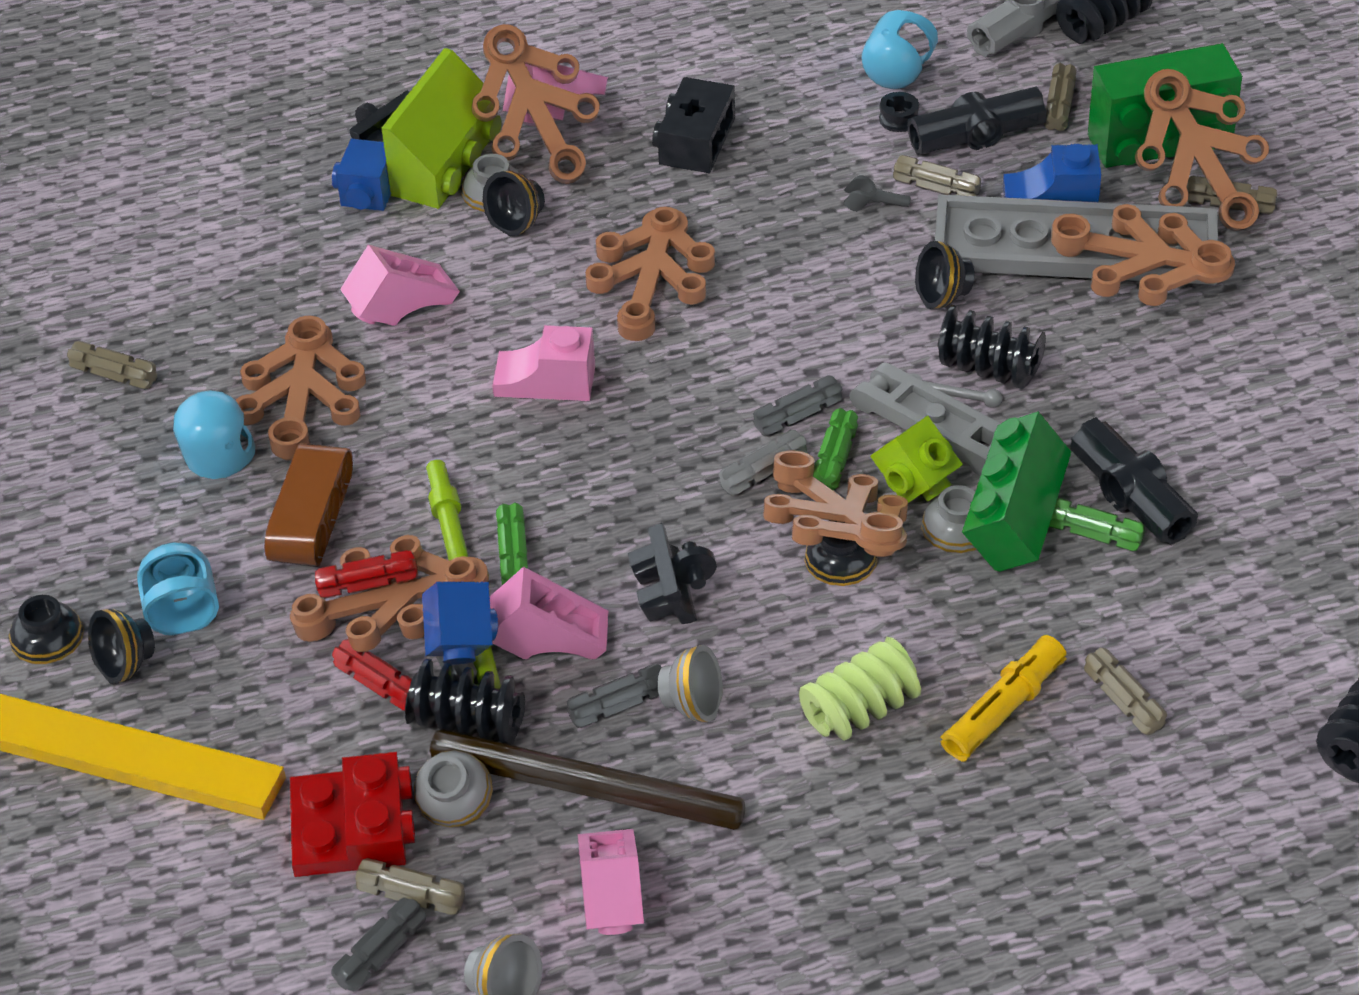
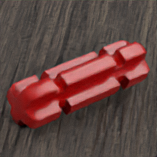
(366, 574)
(373, 673)

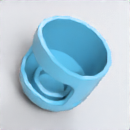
(891, 59)
(209, 435)
(171, 574)

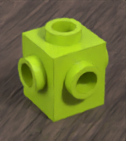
(917, 461)

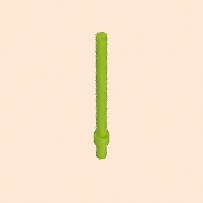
(446, 506)

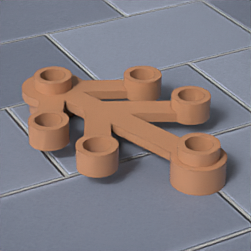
(532, 96)
(1197, 142)
(660, 229)
(1200, 260)
(305, 342)
(877, 532)
(315, 617)

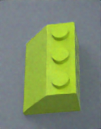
(435, 134)

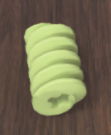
(860, 687)

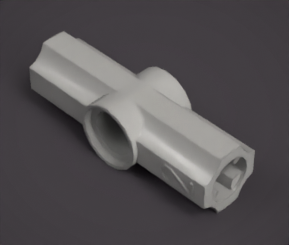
(1009, 22)

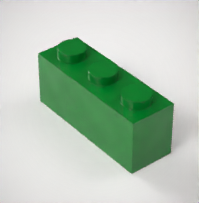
(1017, 492)

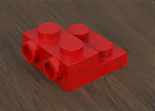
(351, 815)

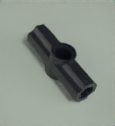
(976, 120)
(1133, 481)

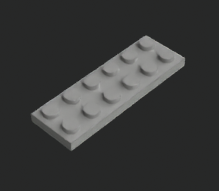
(1017, 233)

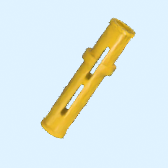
(1018, 683)

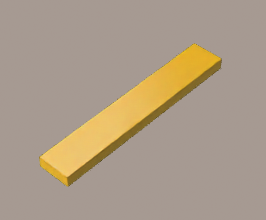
(139, 757)

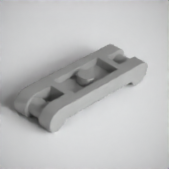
(908, 400)

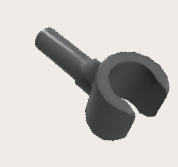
(864, 190)

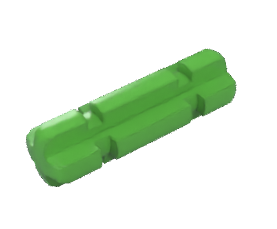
(835, 447)
(1097, 525)
(511, 540)

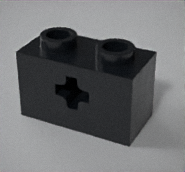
(695, 125)

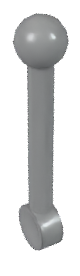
(991, 398)

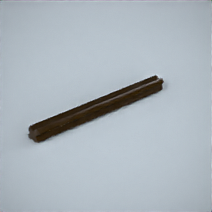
(596, 780)

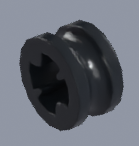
(894, 102)

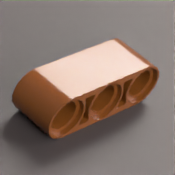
(307, 504)

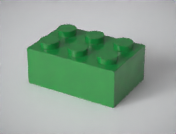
(1122, 117)

